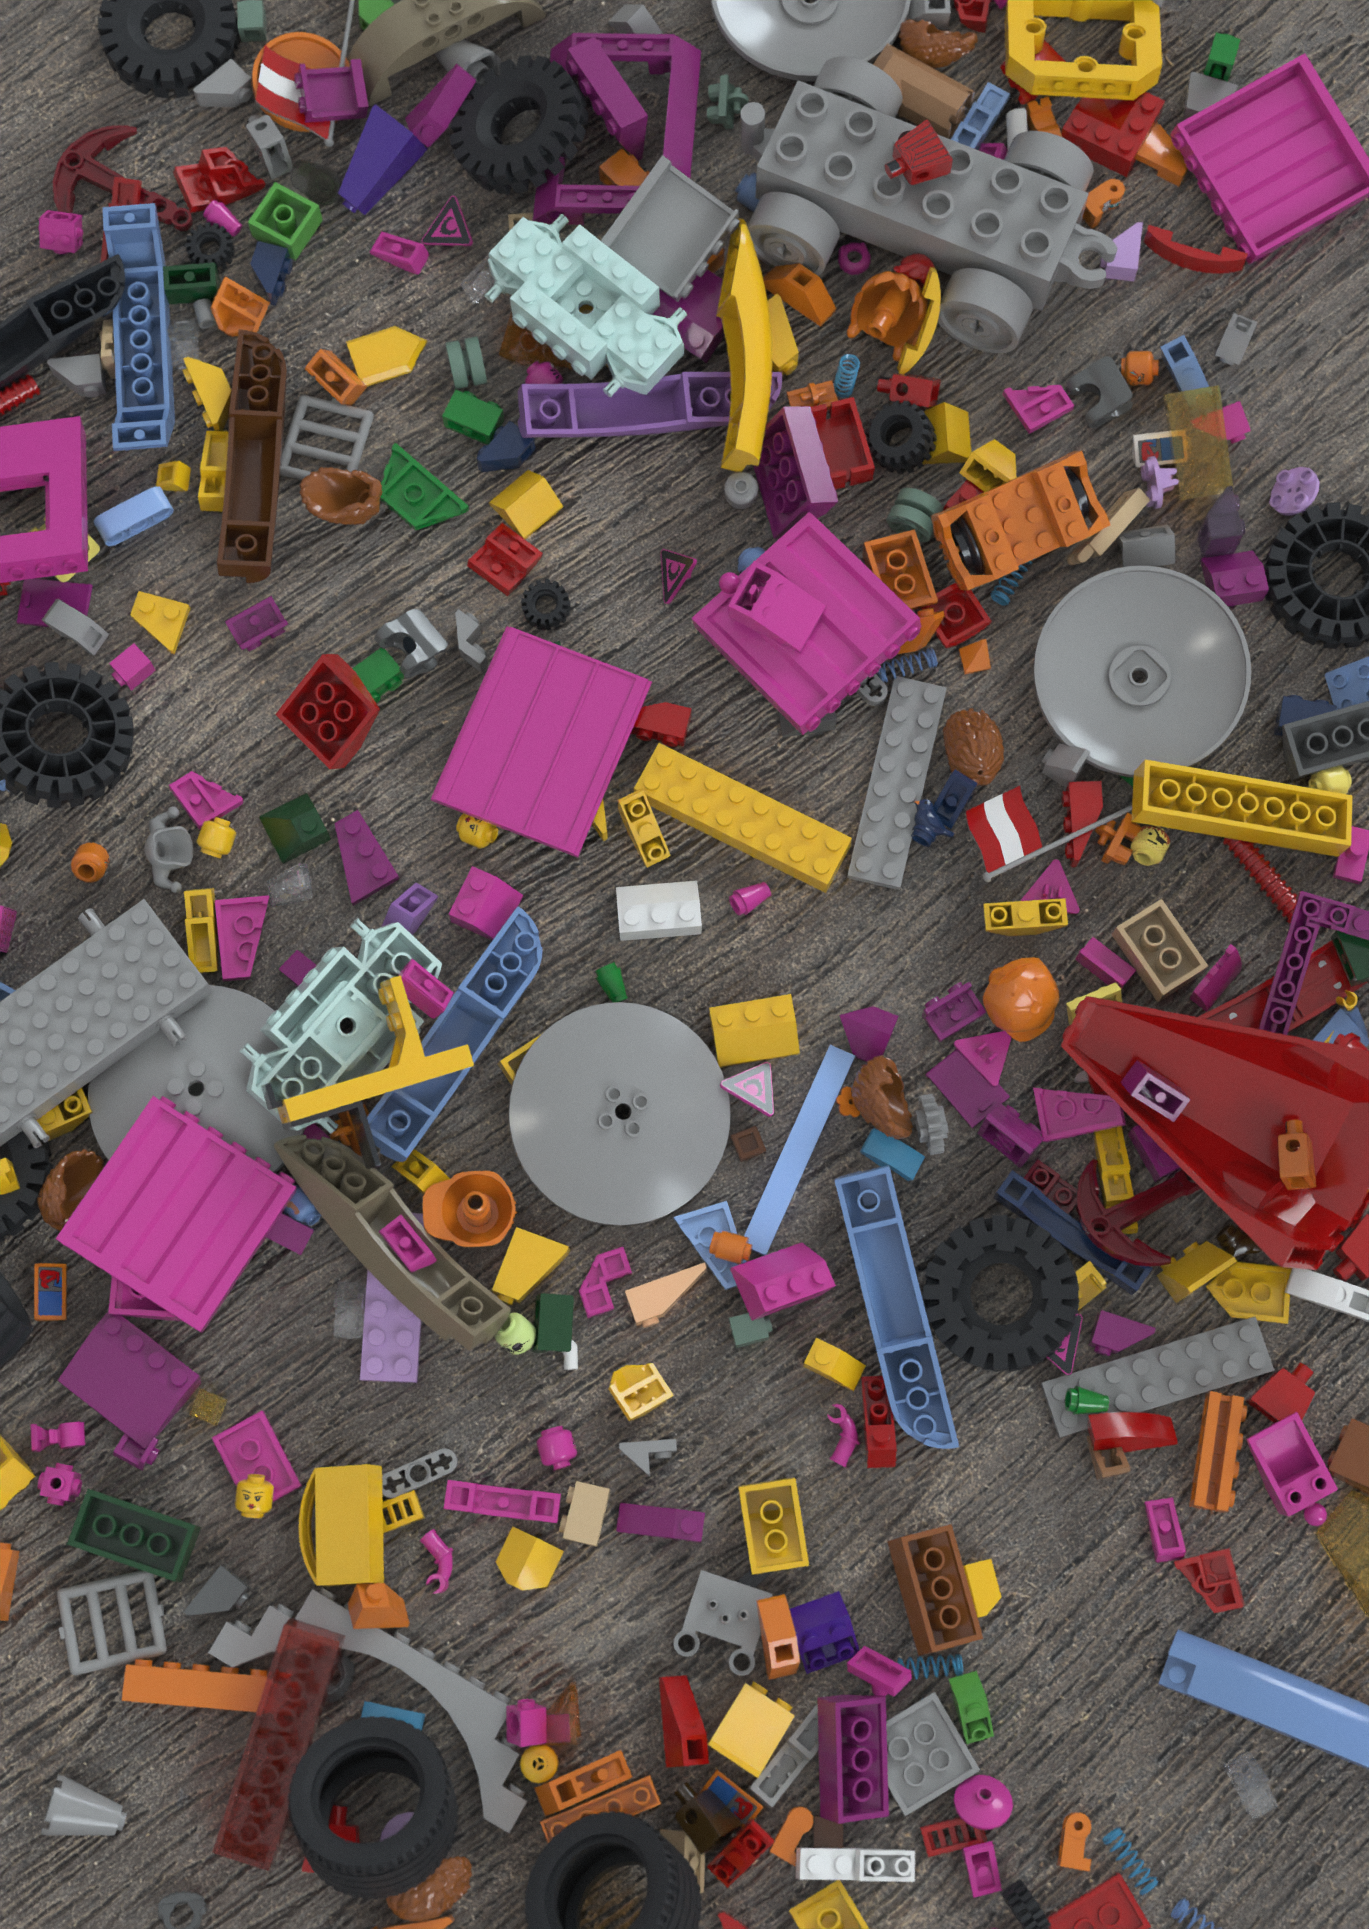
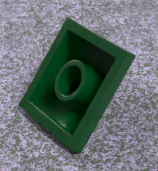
(295, 828)

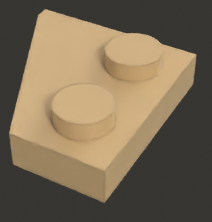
(107, 348)

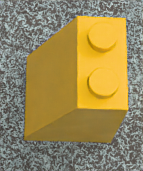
(752, 1728)

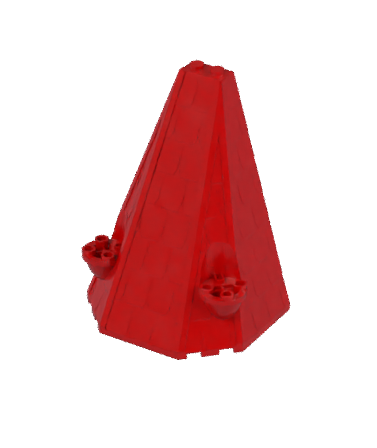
(1241, 1096)

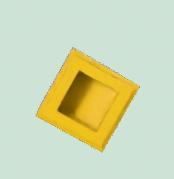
(173, 476)

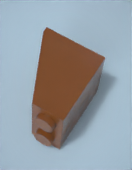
(1351, 1459)

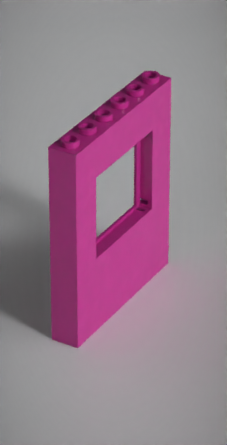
(26, 455)

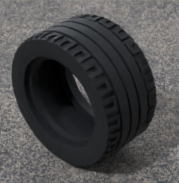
(346, 1755)
(594, 1848)

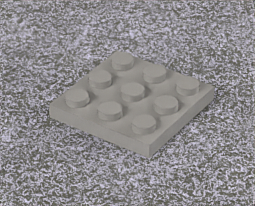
(925, 1754)

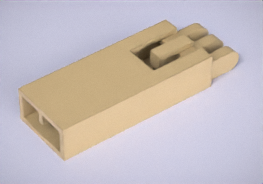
(1119, 516)

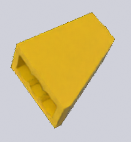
(784, 347)
(990, 466)
(526, 1265)

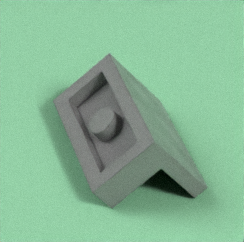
(1147, 546)

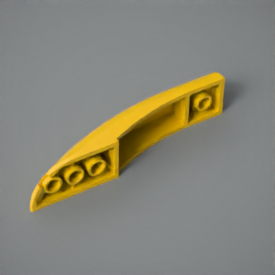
(749, 346)

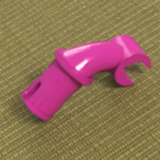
(848, 1438)
(443, 1559)

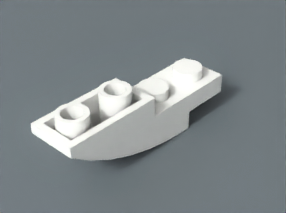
(1329, 1293)
(855, 1864)

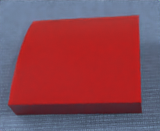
(504, 559)

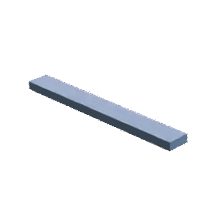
(798, 1149)

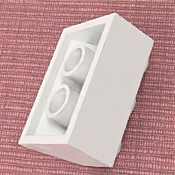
(658, 910)

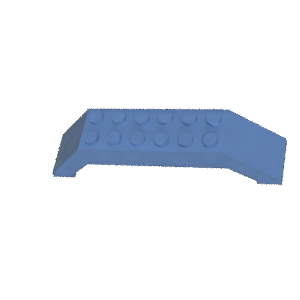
(140, 331)

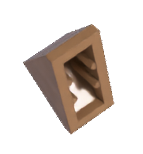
(1108, 1461)

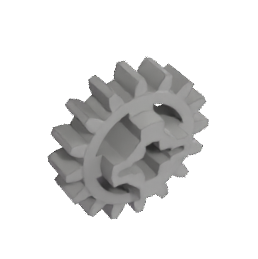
(931, 1124)

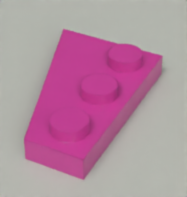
(239, 934)
(1074, 1114)

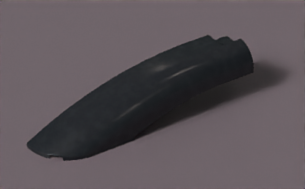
(58, 318)

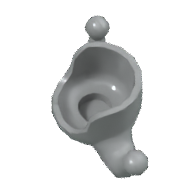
(167, 849)

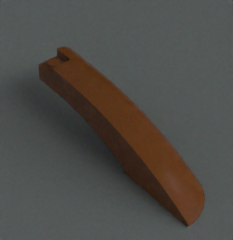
(253, 459)

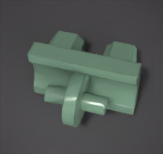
(730, 102)

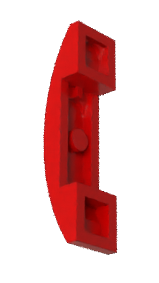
(1192, 258)

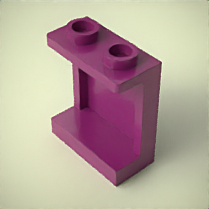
(332, 92)

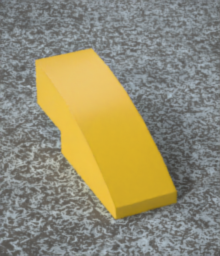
(213, 471)
(201, 929)

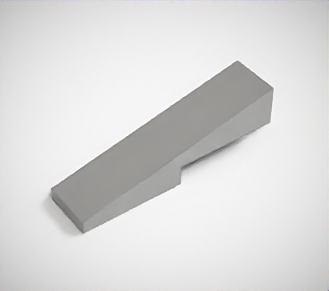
(787, 1762)

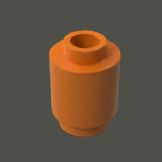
(730, 1247)

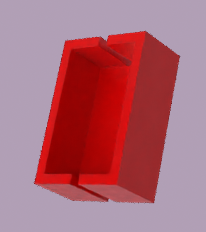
(844, 443)

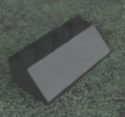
(1326, 741)

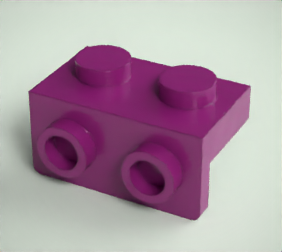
(256, 623)
(953, 1011)

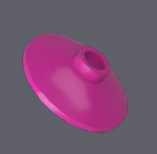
(981, 1812)

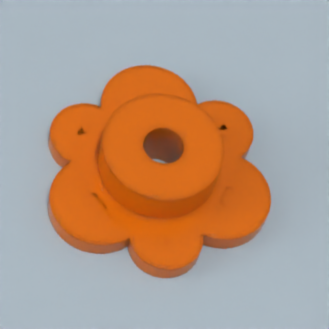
(845, 1107)

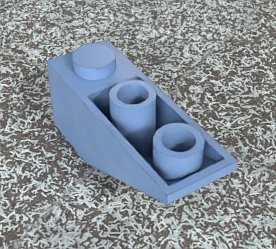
(1183, 365)

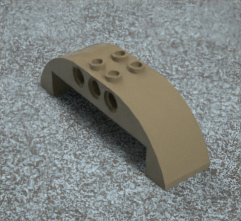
(424, 27)

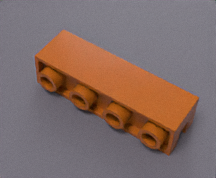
(1217, 1452)
(630, 1799)

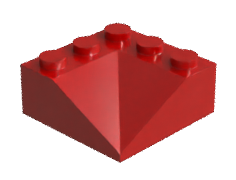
(1113, 129)
(330, 711)

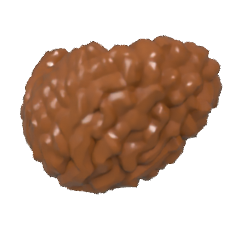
(934, 46)
(341, 495)
(973, 745)
(881, 1098)
(68, 1186)
(435, 1893)

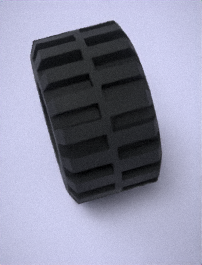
(887, 424)

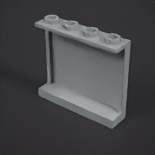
(671, 229)

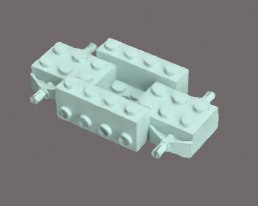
(557, 277)
(307, 1025)

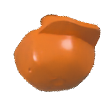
(1021, 998)
(469, 1209)

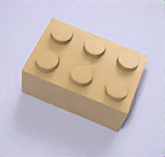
(1159, 950)

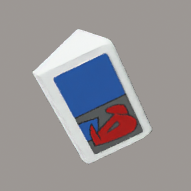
(1150, 445)

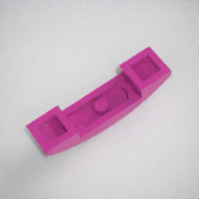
(502, 1501)

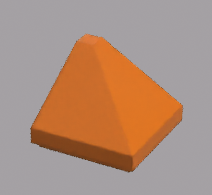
(975, 657)

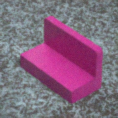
(1104, 963)

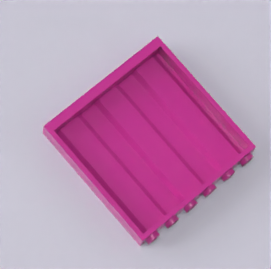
(1275, 158)
(850, 642)
(177, 1213)

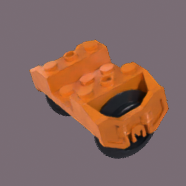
(1019, 521)

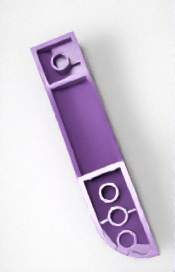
(672, 405)

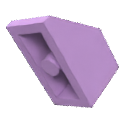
(1127, 256)

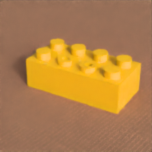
(347, 1525)

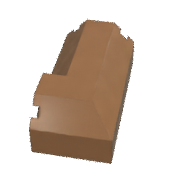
(926, 92)

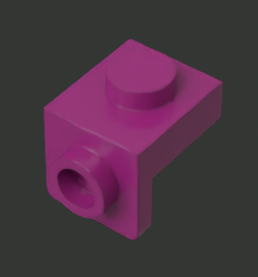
(134, 1454)

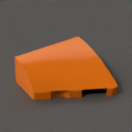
(1163, 156)

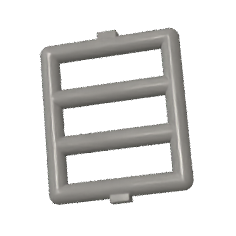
(298, 423)
(91, 1590)

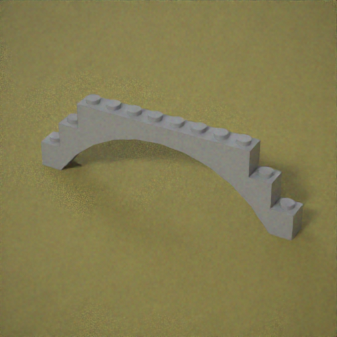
(472, 1708)

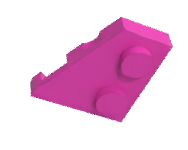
(203, 799)

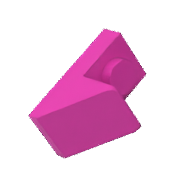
(982, 1869)

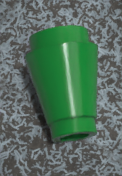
(612, 982)
(1084, 1401)

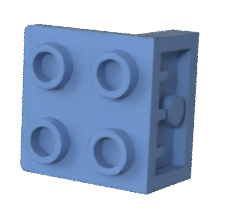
(1349, 684)

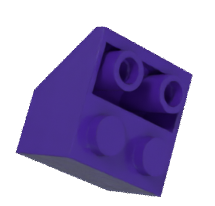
(824, 1632)

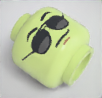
(516, 1334)

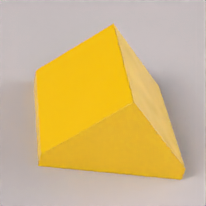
(952, 434)
(527, 503)

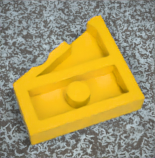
(161, 618)

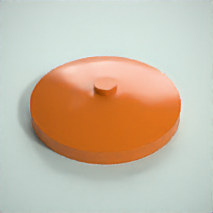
(300, 48)

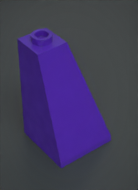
(379, 161)

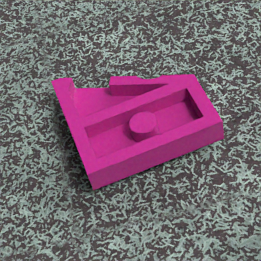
(1038, 405)

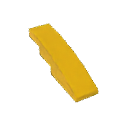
(1114, 1169)

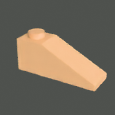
(657, 1297)

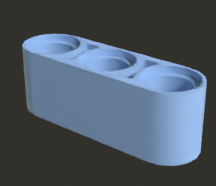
(133, 516)

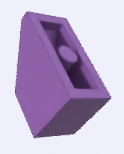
(411, 908)

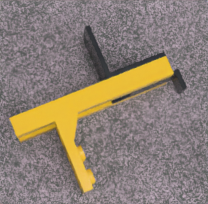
(405, 1068)

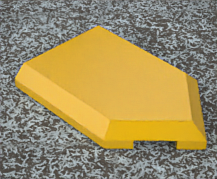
(385, 354)
(1253, 1291)

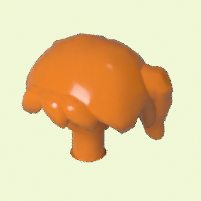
(889, 310)

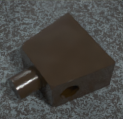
(705, 1818)

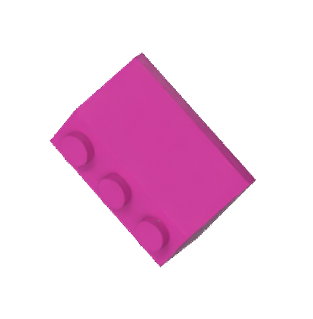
(782, 1280)

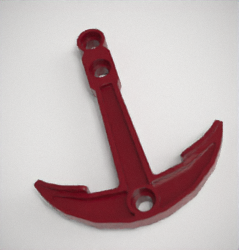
(83, 152)
(1120, 1216)

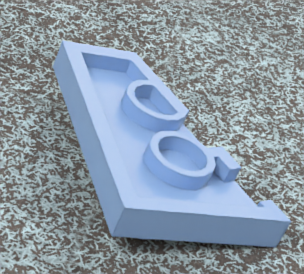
(699, 1230)

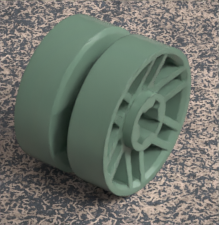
(466, 363)
(914, 511)

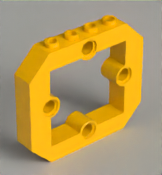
(1084, 77)

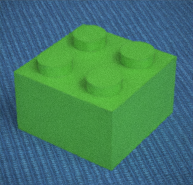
(285, 220)

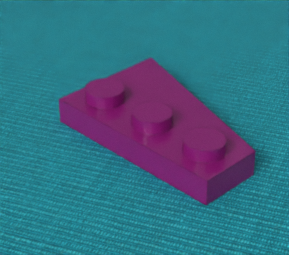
(363, 858)

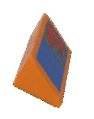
(50, 1292)
(733, 1796)

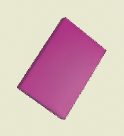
(255, 1449)

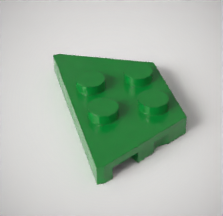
(417, 493)

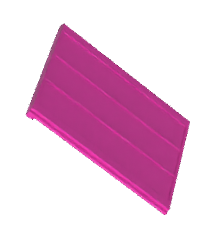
(541, 741)

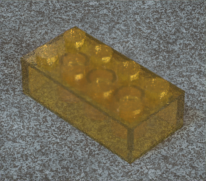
(1198, 442)

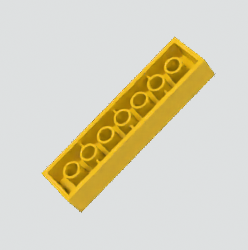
(1242, 808)
(743, 818)

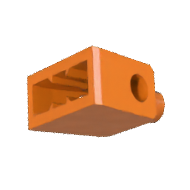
(1296, 1167)

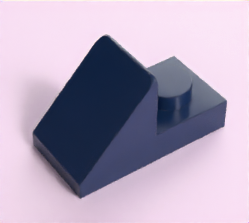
(954, 798)

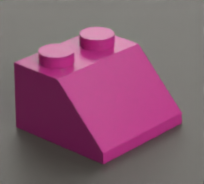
(484, 904)

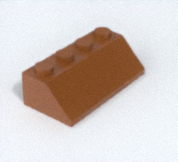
(935, 1590)

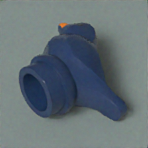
(928, 824)

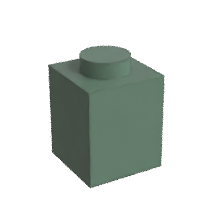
(251, 20)
(749, 1332)

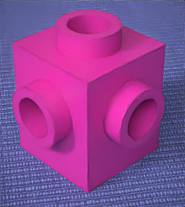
(69, 1488)

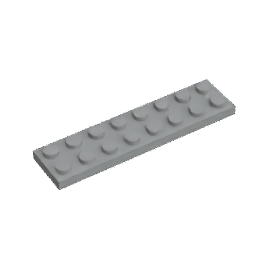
(896, 782)
(1165, 1373)

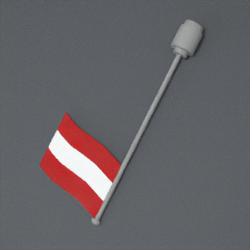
(278, 92)
(1009, 834)

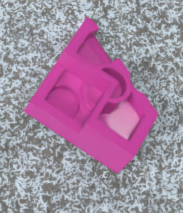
(1217, 979)

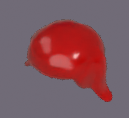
(915, 267)

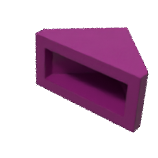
(868, 1031)

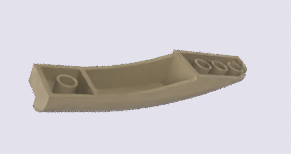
(360, 1204)

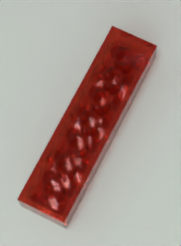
(277, 1741)

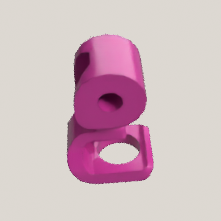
(67, 1436)

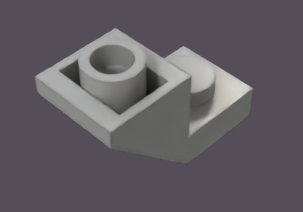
(76, 626)
(468, 631)

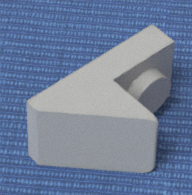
(639, 1451)

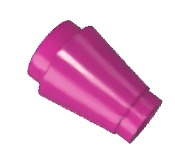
(220, 214)
(748, 898)

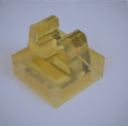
(208, 1407)

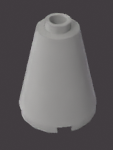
(470, 57)
(81, 1811)

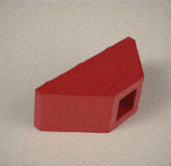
(740, 1852)

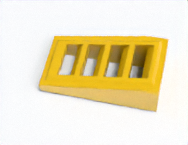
(415, 1506)

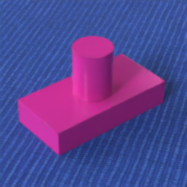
(1352, 861)
(882, 1673)

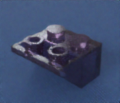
(1222, 526)

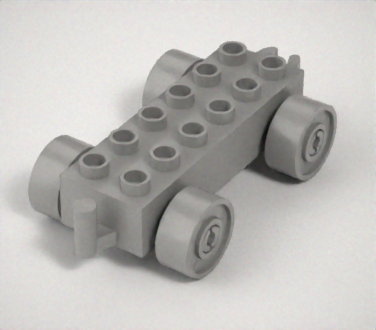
(989, 223)

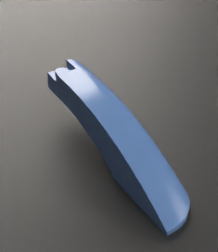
(470, 1019)
(895, 1307)
(1268, 1697)

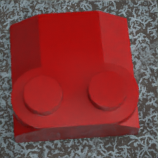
(962, 617)

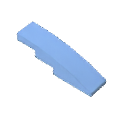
(981, 117)

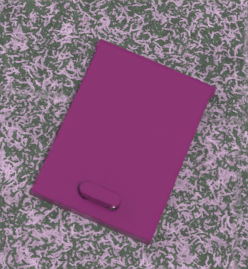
(42, 594)
(966, 1088)

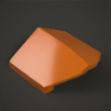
(237, 308)

